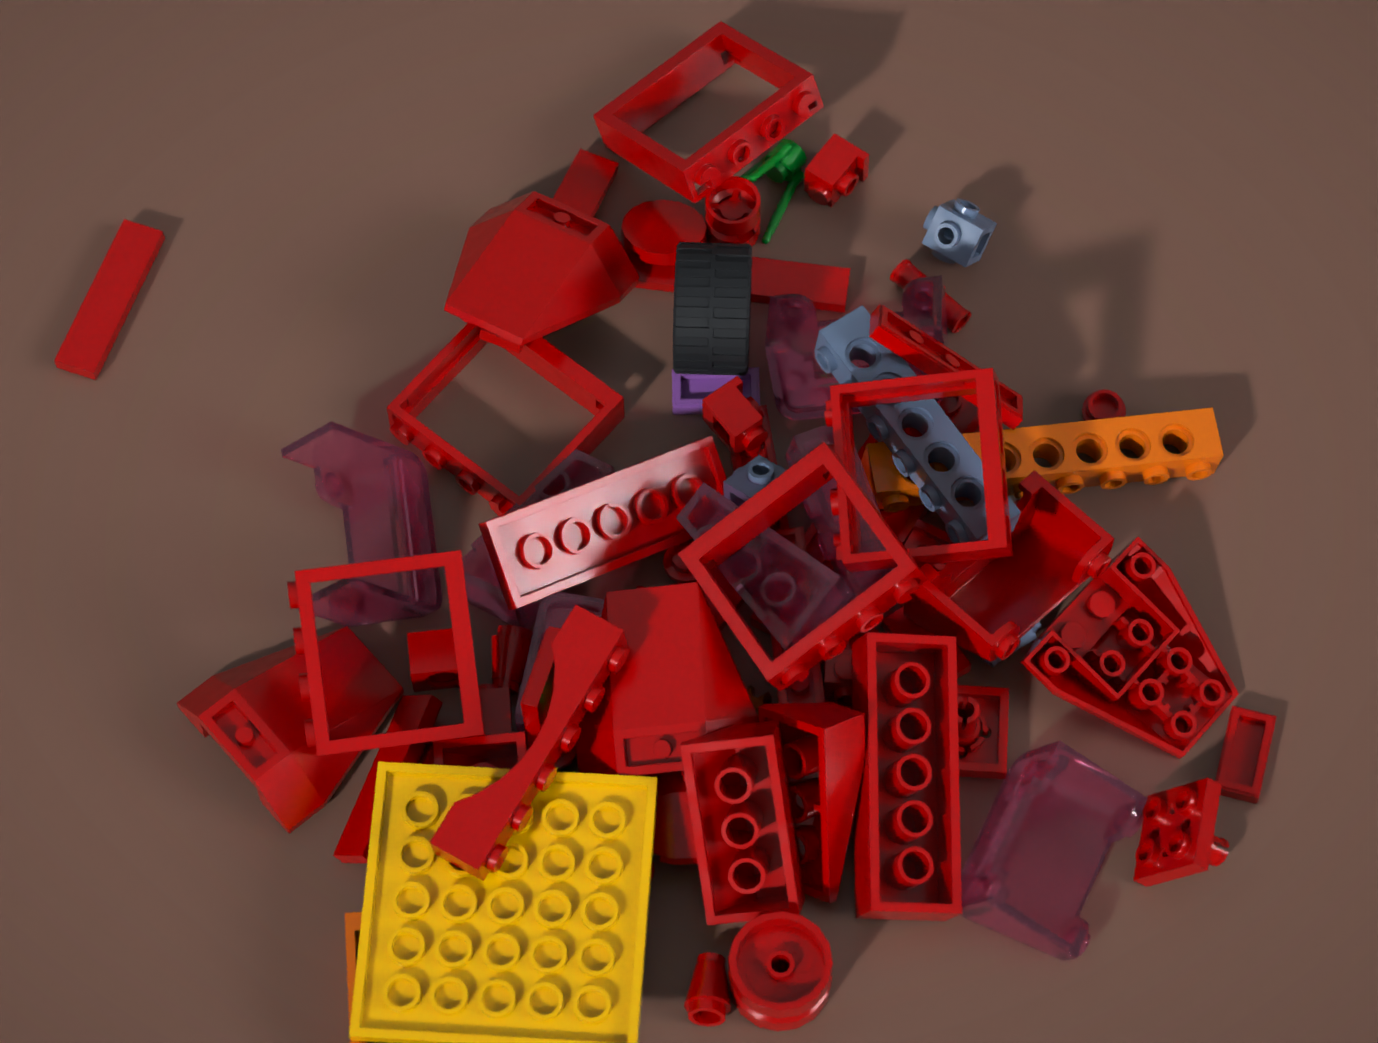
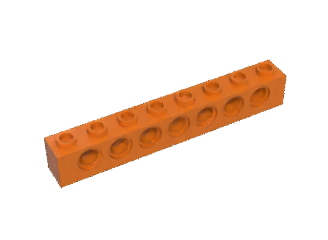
(1190, 431)

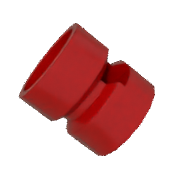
(733, 212)

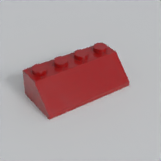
(743, 822)

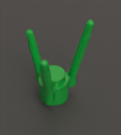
(780, 165)

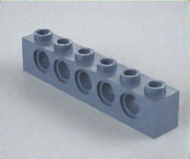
(940, 439)

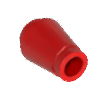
(510, 655)
(708, 991)

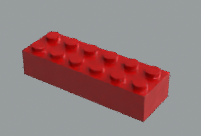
(909, 779)

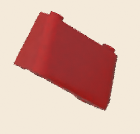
(1002, 598)

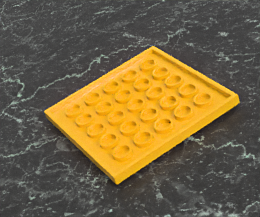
(530, 951)

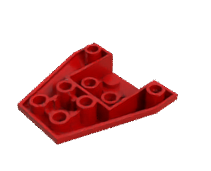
(537, 269)
(1135, 654)
(670, 687)
(260, 720)

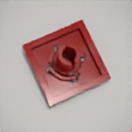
(987, 711)
(1179, 833)

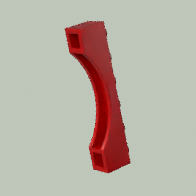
(482, 824)

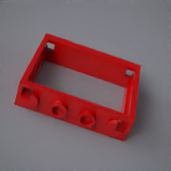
(680, 78)
(539, 356)
(839, 416)
(763, 511)
(307, 643)

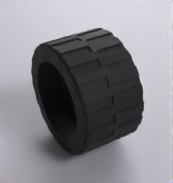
(712, 308)

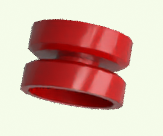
(774, 945)

